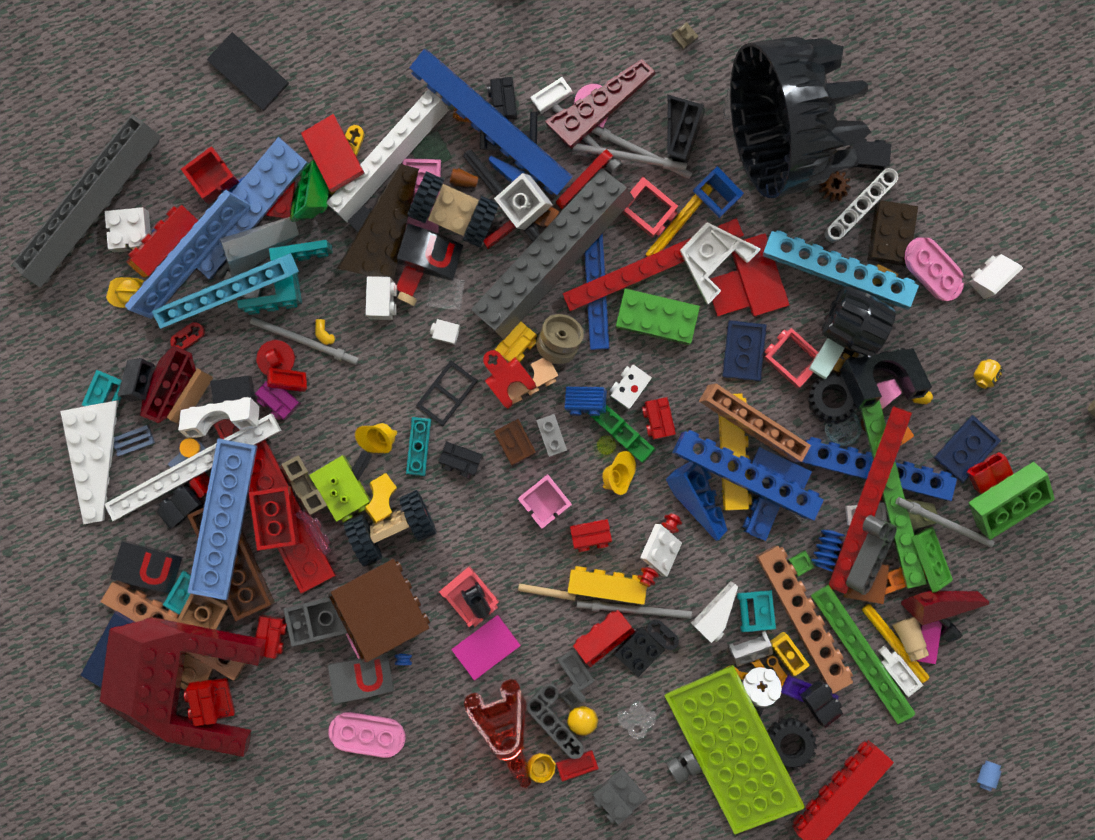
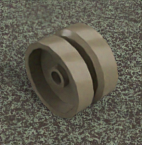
(559, 339)

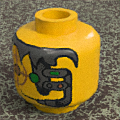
(987, 373)

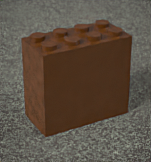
(379, 610)

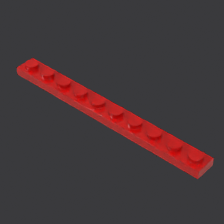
(634, 272)
(871, 495)

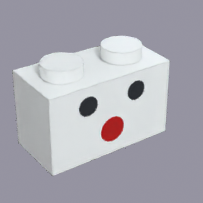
(630, 386)

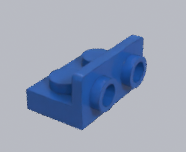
(761, 518)

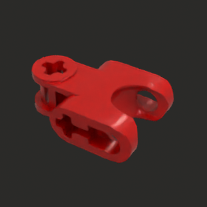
(505, 374)

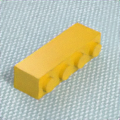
(606, 586)

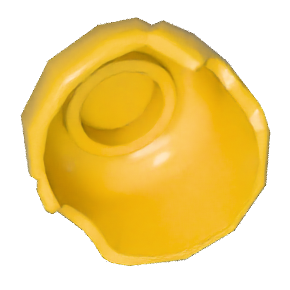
(582, 720)
(541, 767)

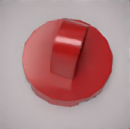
(275, 355)

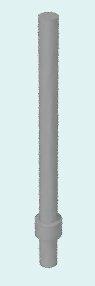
(606, 134)
(666, 163)
(338, 354)
(915, 508)
(596, 606)

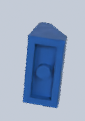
(724, 186)

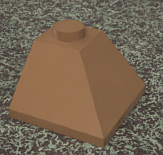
(203, 611)

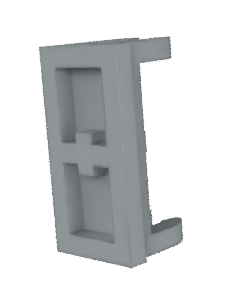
(751, 650)

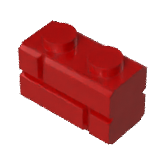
(659, 418)
(591, 534)
(271, 629)
(201, 702)

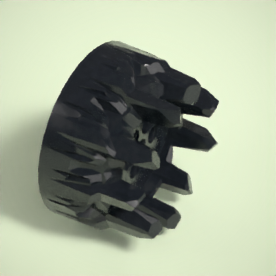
(789, 114)

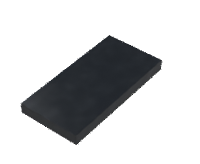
(248, 71)

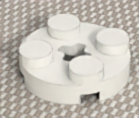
(767, 678)

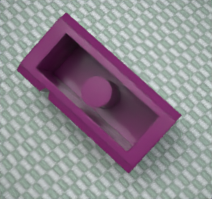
(278, 400)

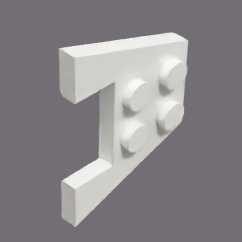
(707, 251)

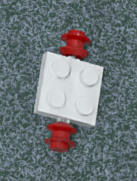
(660, 550)

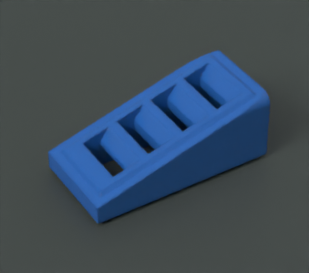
(505, 169)

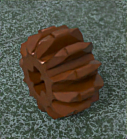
(839, 191)

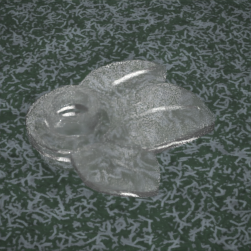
(636, 717)

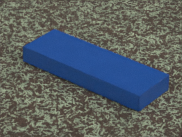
(779, 465)

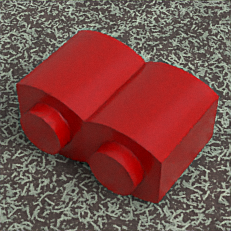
(990, 472)

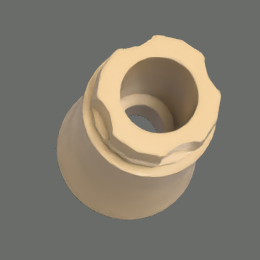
(912, 638)

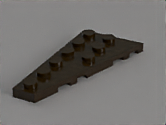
(381, 235)

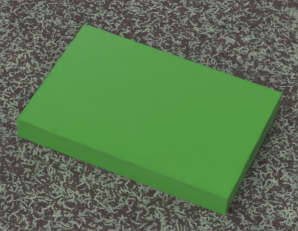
(932, 559)

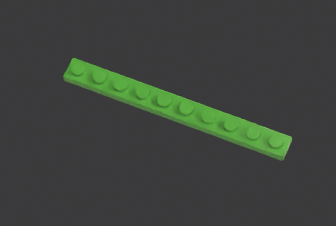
(897, 515)

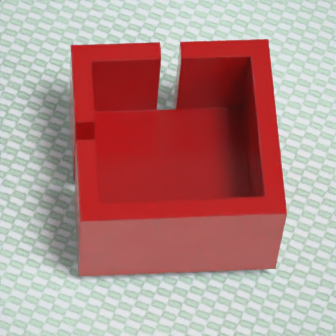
(209, 175)

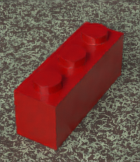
(603, 638)

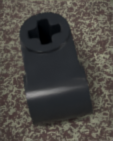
(476, 601)

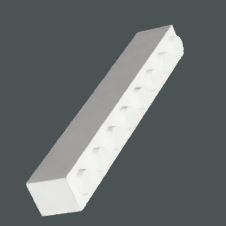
(389, 155)

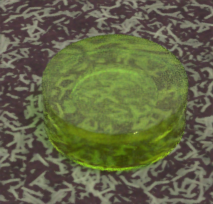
(606, 445)

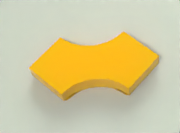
(379, 506)

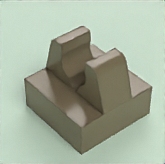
(684, 35)

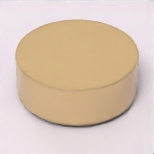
(406, 298)

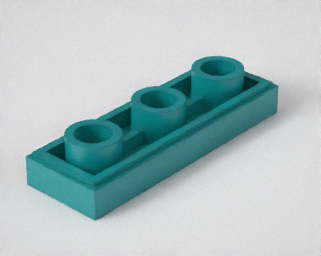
(418, 458)

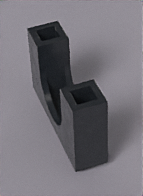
(900, 363)

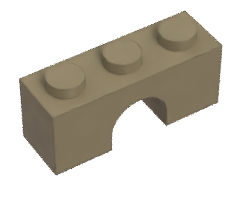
(302, 486)

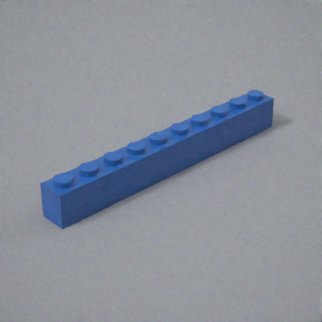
(490, 121)

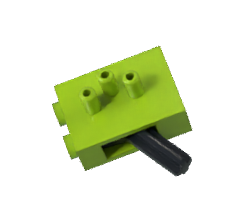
(341, 486)

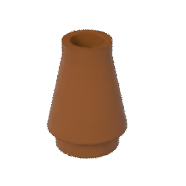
(462, 178)

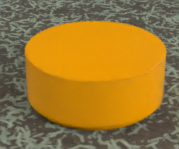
(189, 447)

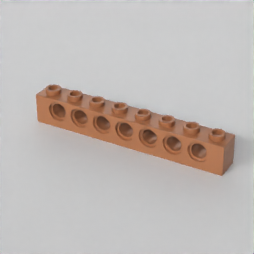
(114, 599)
(843, 676)

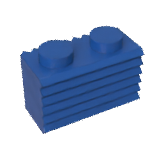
(585, 400)

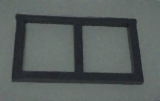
(435, 384)

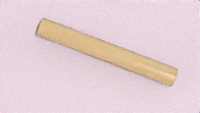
(546, 592)

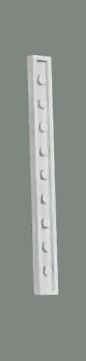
(185, 470)

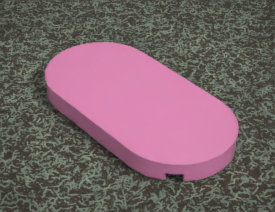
(934, 269)
(367, 734)

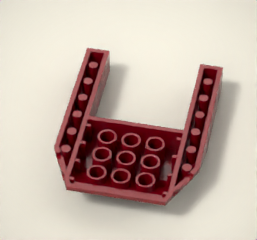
(146, 674)

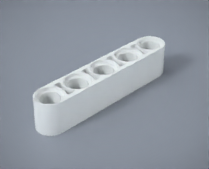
(866, 198)

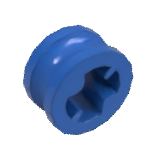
(403, 659)

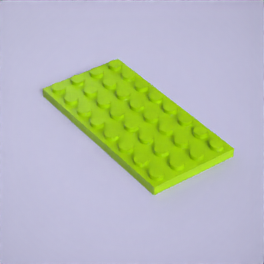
(734, 750)

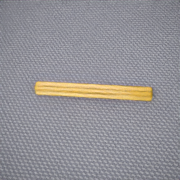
(678, 222)
(894, 642)

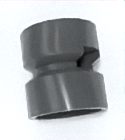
(677, 766)

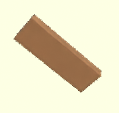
(191, 394)

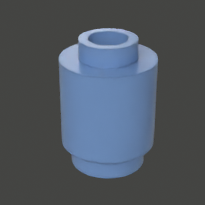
(989, 775)

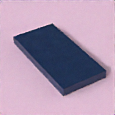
(95, 666)

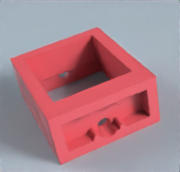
(670, 215)
(783, 336)

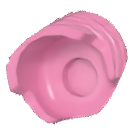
(889, 391)

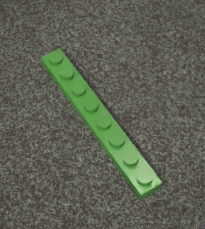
(863, 654)

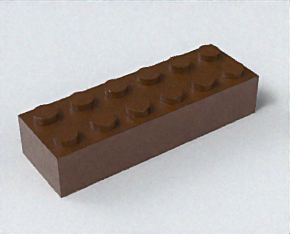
(248, 587)

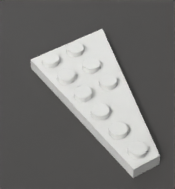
(90, 448)

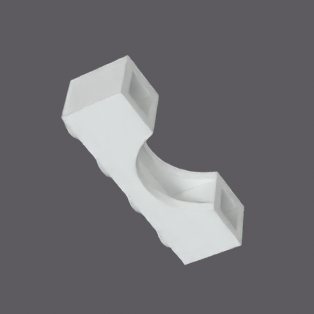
(198, 420)

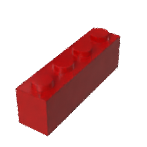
(161, 241)

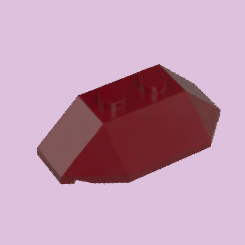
(167, 383)

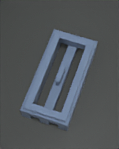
(148, 435)

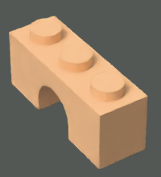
(543, 374)

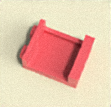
(453, 594)

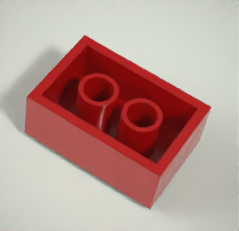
(274, 518)

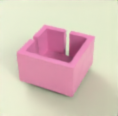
(544, 501)

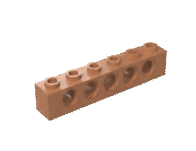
(754, 423)

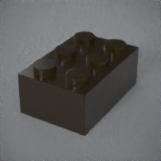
(891, 232)

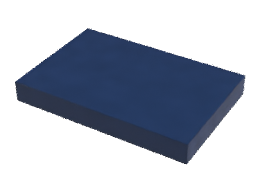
(744, 350)
(967, 448)

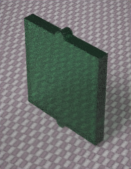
(432, 148)

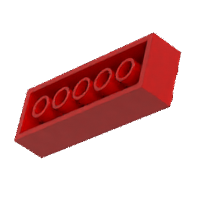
(842, 793)

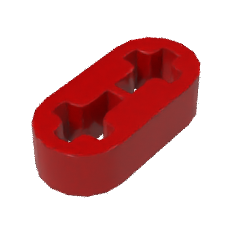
(185, 333)

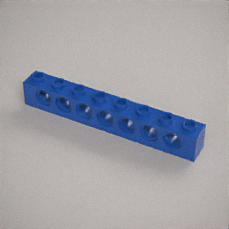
(943, 490)
(811, 499)

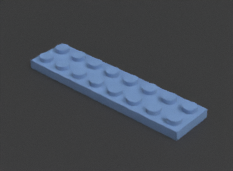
(261, 190)
(188, 254)
(222, 519)

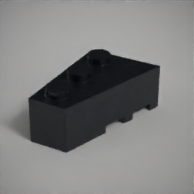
(683, 126)

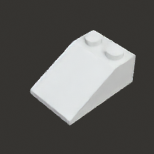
(714, 617)

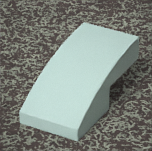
(826, 358)

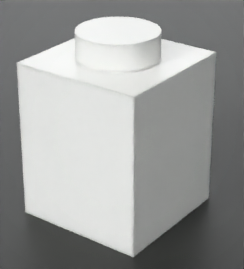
(445, 331)

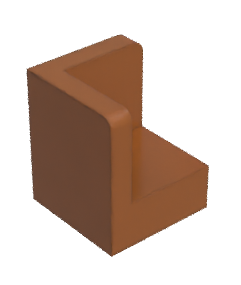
(547, 217)

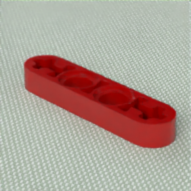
(600, 162)

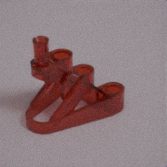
(498, 715)

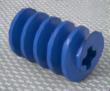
(827, 549)

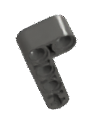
(871, 554)
(557, 725)

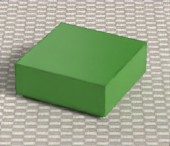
(801, 563)

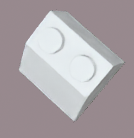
(994, 275)

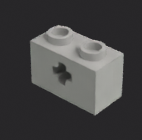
(551, 435)

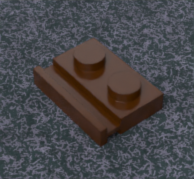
(514, 441)

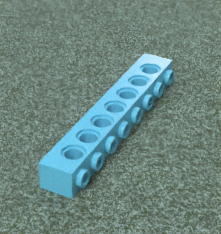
(907, 286)
(225, 291)

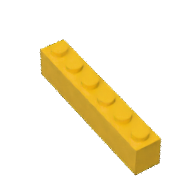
(734, 439)

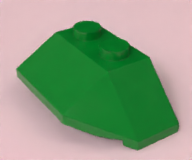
(310, 194)

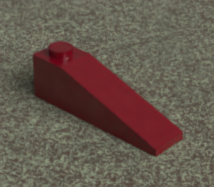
(935, 606)

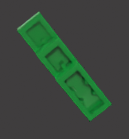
(624, 434)

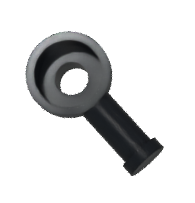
(950, 632)

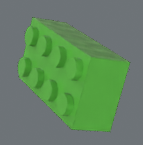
(657, 317)
(1011, 500)

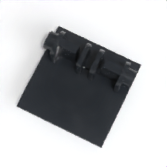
(639, 651)

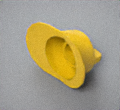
(122, 289)
(375, 438)
(620, 473)

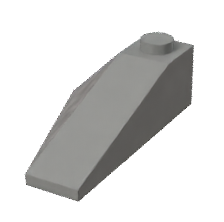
(252, 246)

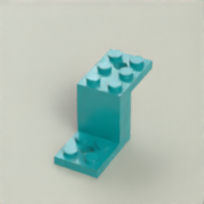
(287, 289)

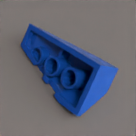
(693, 490)

